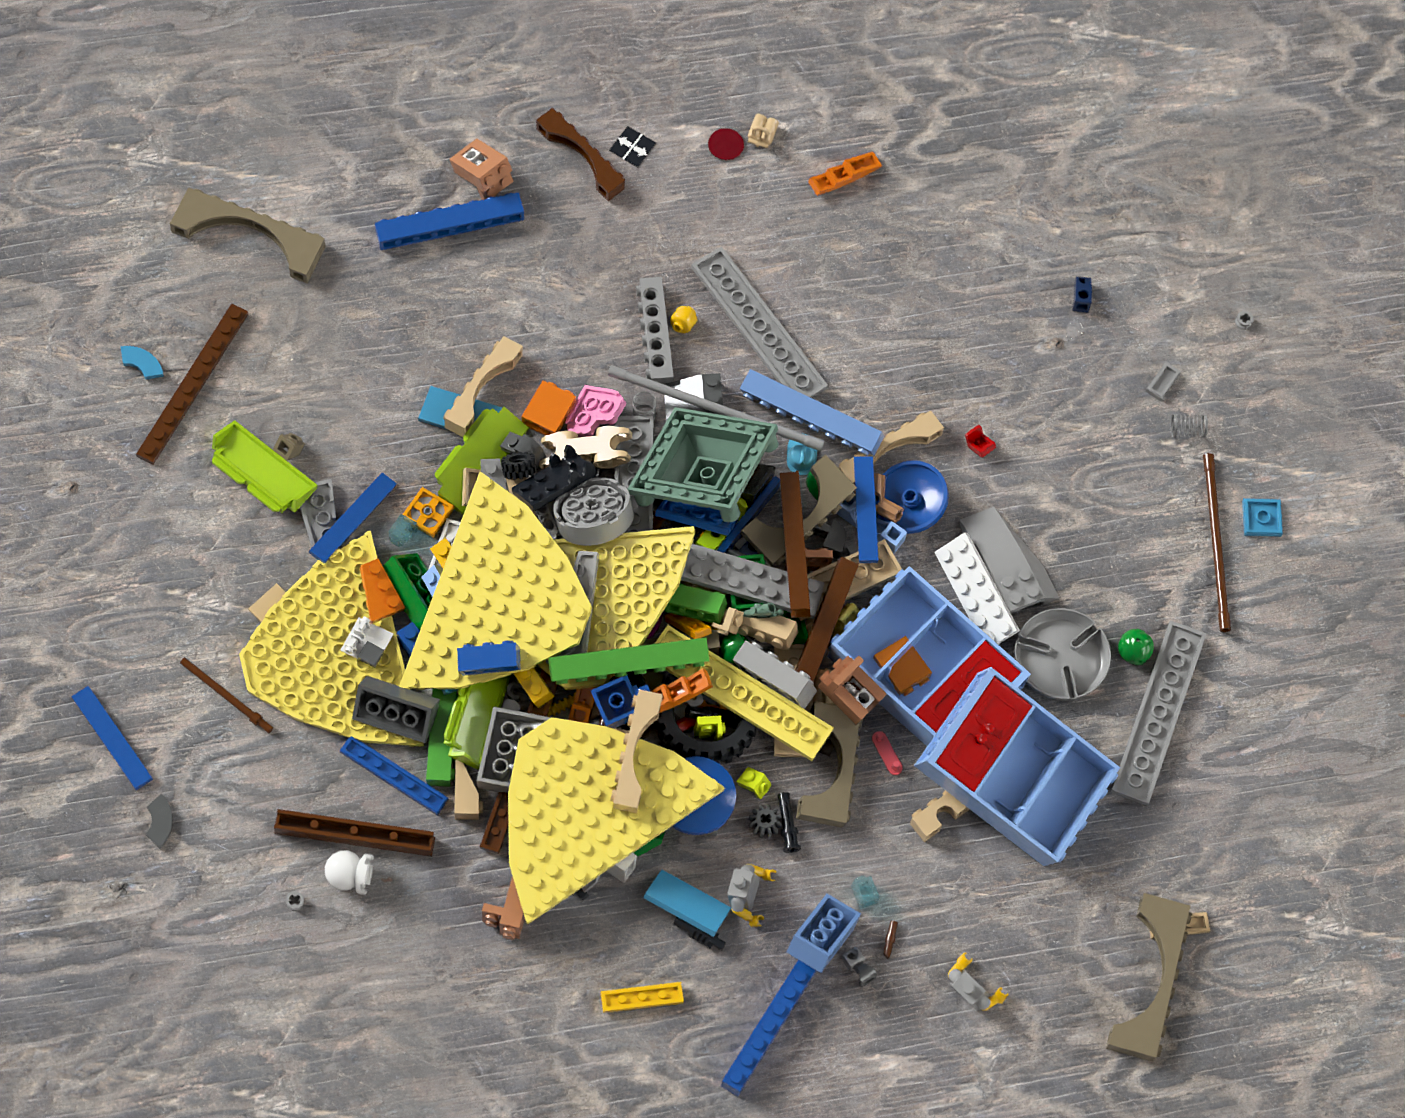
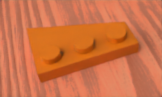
(380, 593)

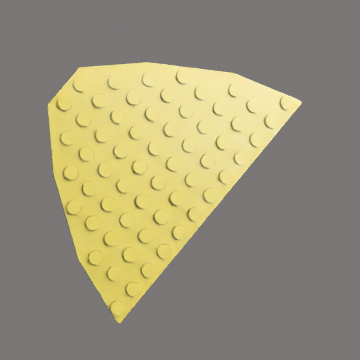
(498, 586)
(632, 588)
(297, 647)
(563, 813)

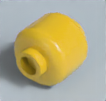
(683, 319)

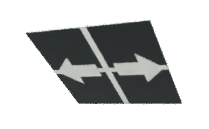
(632, 146)

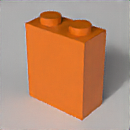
(548, 409)
(907, 670)

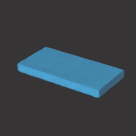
(441, 400)
(687, 902)

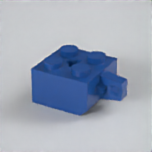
(616, 690)

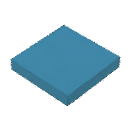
(1262, 517)

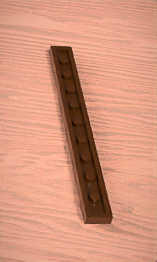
(192, 384)
(498, 821)

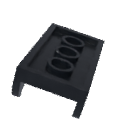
(554, 480)

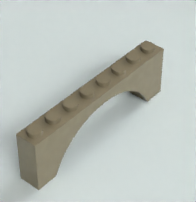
(204, 211)
(1143, 1033)

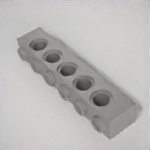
(654, 288)

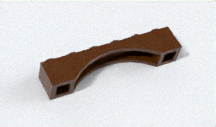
(557, 129)

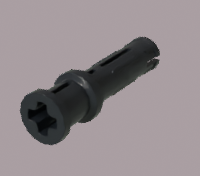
(789, 831)

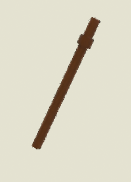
(254, 717)

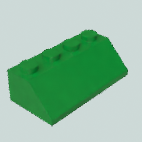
(406, 574)

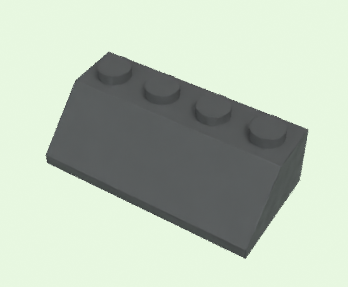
(395, 709)

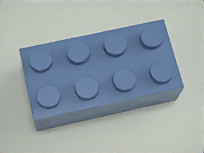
(823, 933)

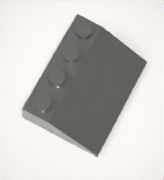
(704, 386)

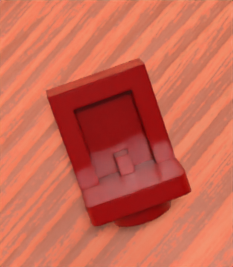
(979, 442)

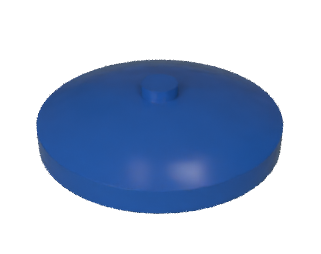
(919, 491)
(717, 810)

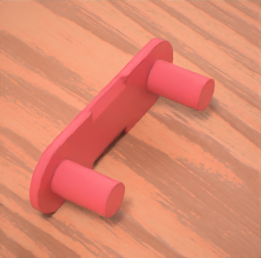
(887, 753)

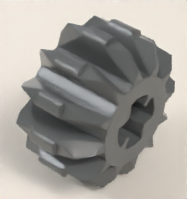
(765, 814)

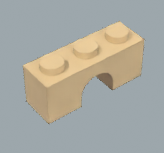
(926, 821)

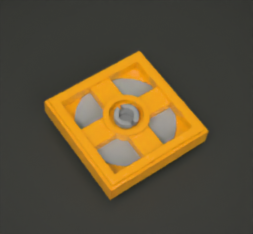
(428, 511)

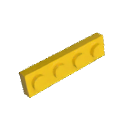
(642, 997)

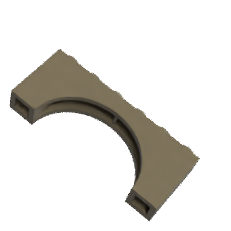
(832, 492)
(833, 805)

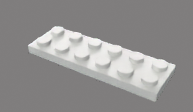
(976, 588)

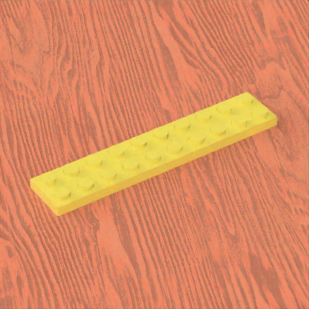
(756, 702)

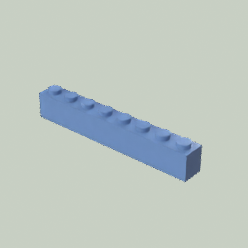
(812, 412)

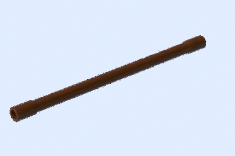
(1223, 616)

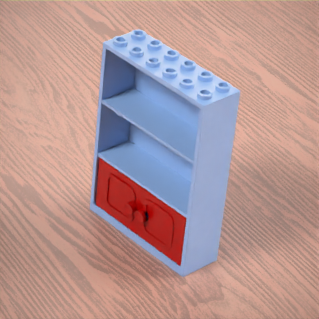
(942, 637)
(1018, 767)

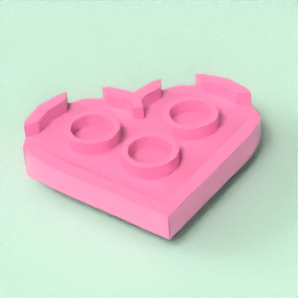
(594, 408)

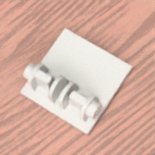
(364, 632)

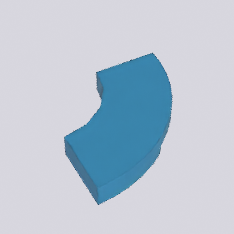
(141, 360)

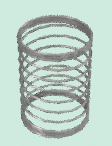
(653, 408)
(1176, 424)

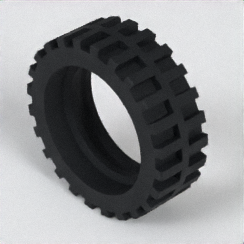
(689, 747)

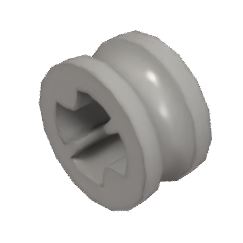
(1238, 320)
(294, 894)

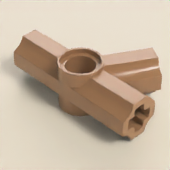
(885, 507)

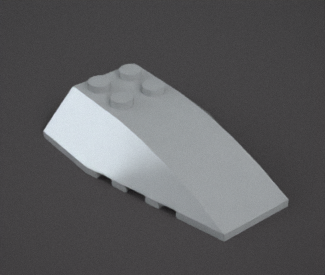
(1009, 561)

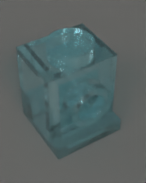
(402, 530)
(862, 883)

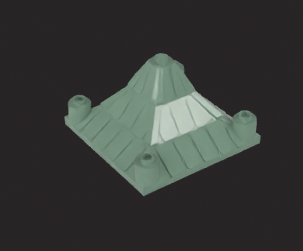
(703, 460)

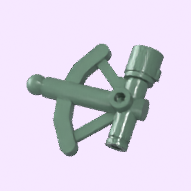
(763, 611)

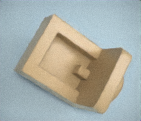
(731, 622)

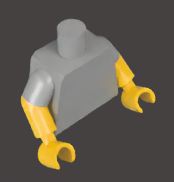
(744, 890)
(972, 990)

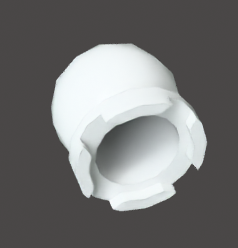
(346, 870)

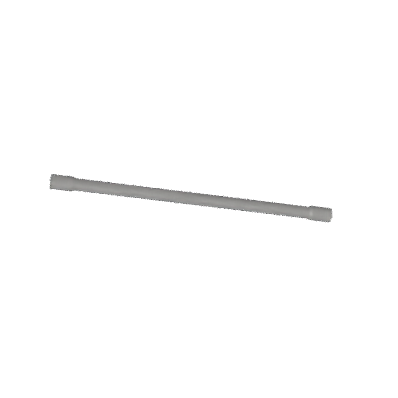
(624, 375)

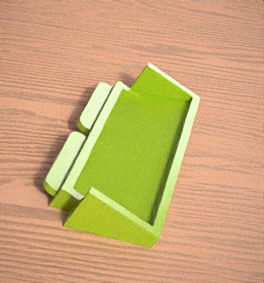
(481, 442)
(260, 469)
(471, 720)

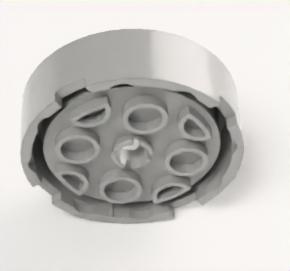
(600, 523)

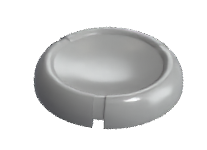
(1063, 653)

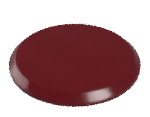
(725, 144)

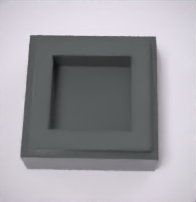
(370, 654)

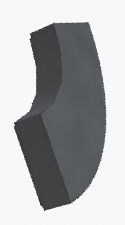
(161, 821)

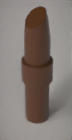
(890, 938)

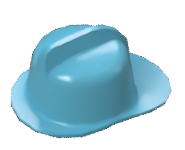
(800, 457)

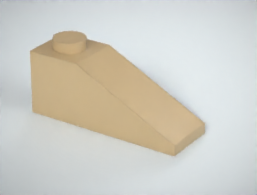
(466, 796)

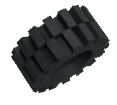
(518, 465)

